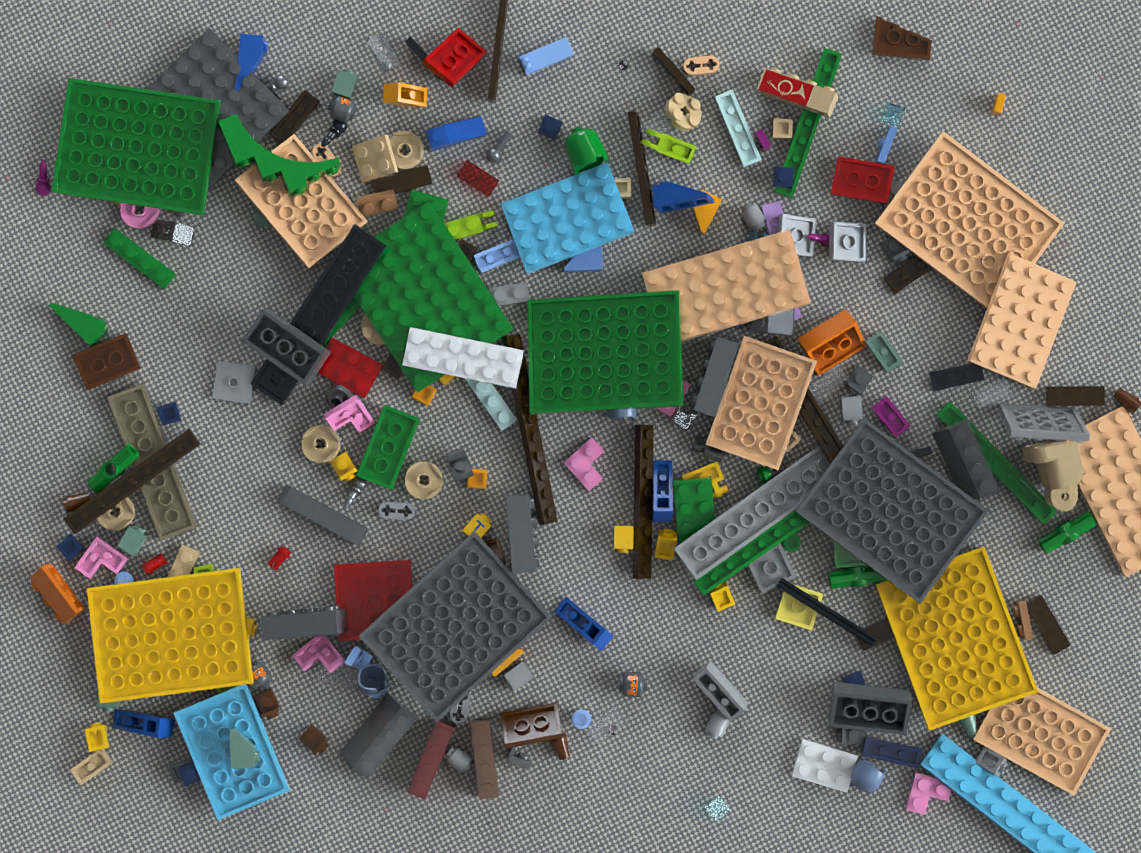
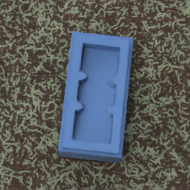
(885, 144)

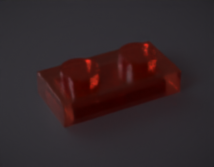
(478, 178)

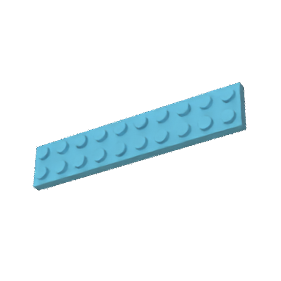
(998, 800)

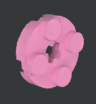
(139, 220)

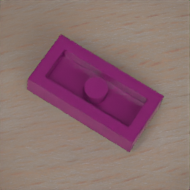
(890, 417)

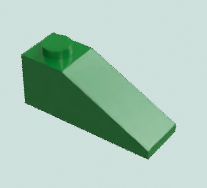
(85, 325)

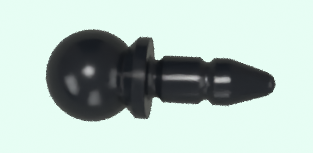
(335, 131)

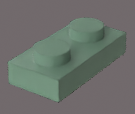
(883, 351)

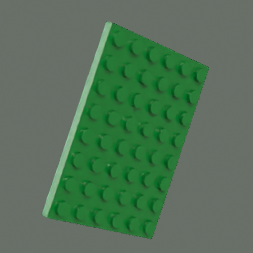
(136, 146)
(429, 287)
(605, 352)

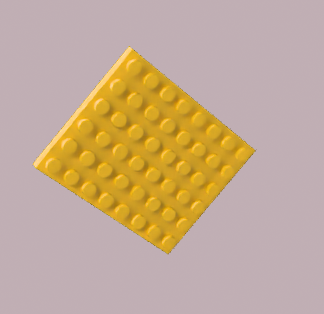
(170, 635)
(959, 642)

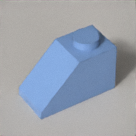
(586, 261)

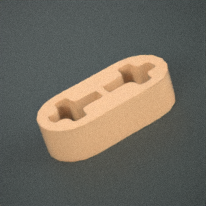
(701, 70)
(328, 153)

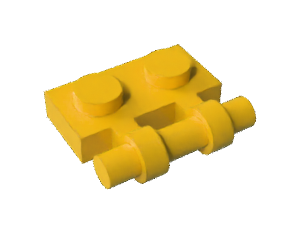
(710, 470)

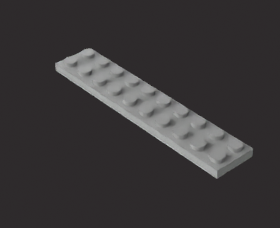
(752, 515)

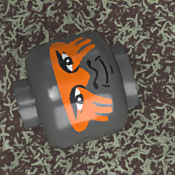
(342, 109)
(260, 675)
(633, 684)

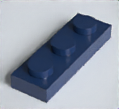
(891, 752)

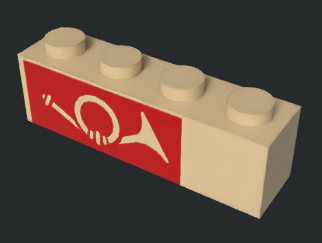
(797, 92)

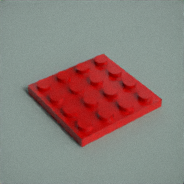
(369, 591)

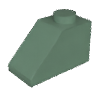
(242, 751)

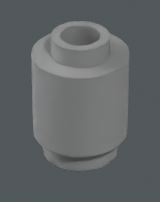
(753, 217)
(717, 725)
(458, 759)

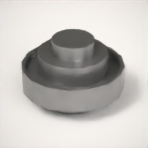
(336, 395)

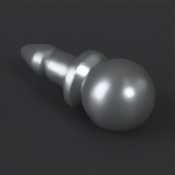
(280, 82)
(358, 485)

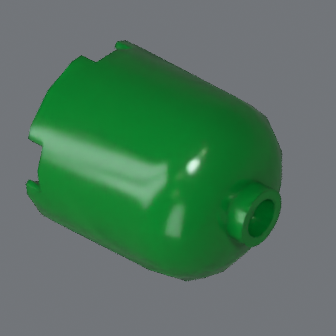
(584, 150)

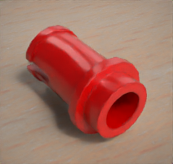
(280, 557)
(154, 563)

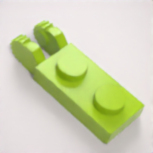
(670, 146)
(470, 225)

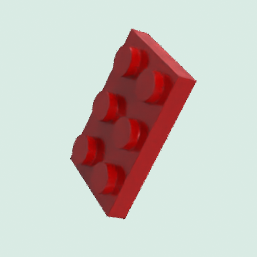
(454, 57)
(862, 180)
(350, 368)

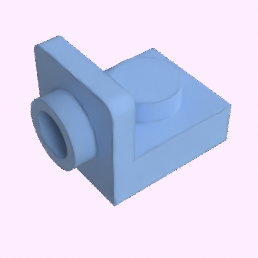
(358, 658)

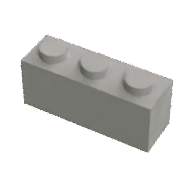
(720, 691)

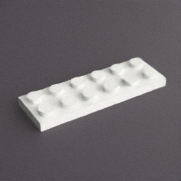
(463, 357)

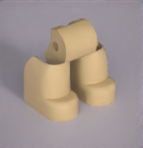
(1059, 471)

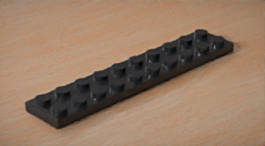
(325, 304)

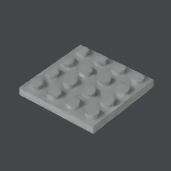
(1043, 423)

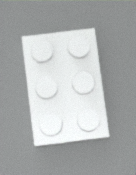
(824, 765)

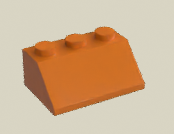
(832, 341)
(56, 593)

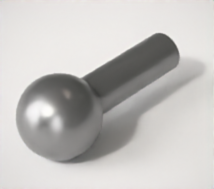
(494, 154)

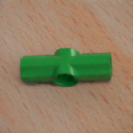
(121, 462)
(1066, 532)
(854, 577)

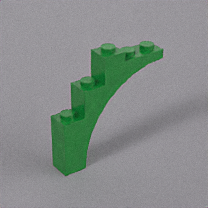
(294, 174)

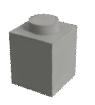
(851, 409)
(517, 676)

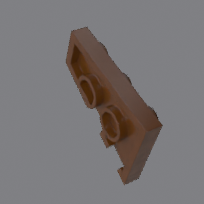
(898, 42)

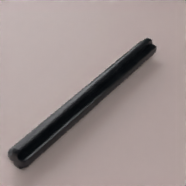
(826, 612)

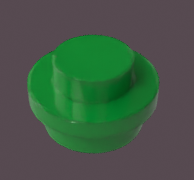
(763, 474)
(791, 543)

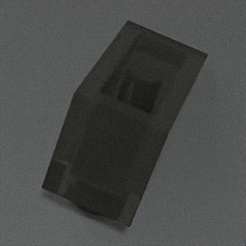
(172, 232)

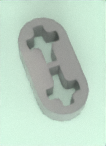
(396, 505)
(465, 707)

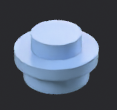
(123, 577)
(581, 719)

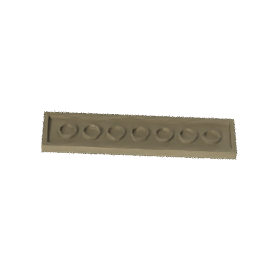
(142, 430)

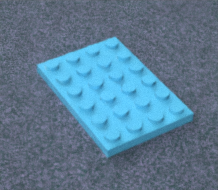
(567, 218)
(207, 736)

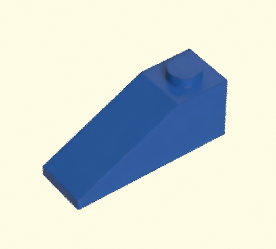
(250, 55)
(455, 133)
(673, 197)
(662, 491)
(583, 623)
(143, 723)

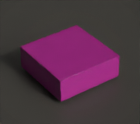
(762, 140)

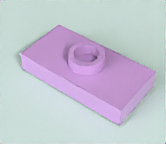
(771, 213)

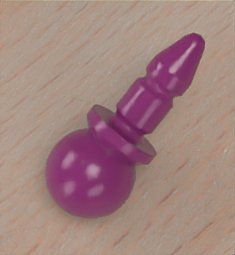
(43, 187)
(822, 239)

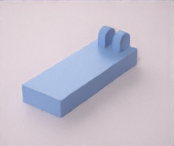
(546, 56)
(496, 256)

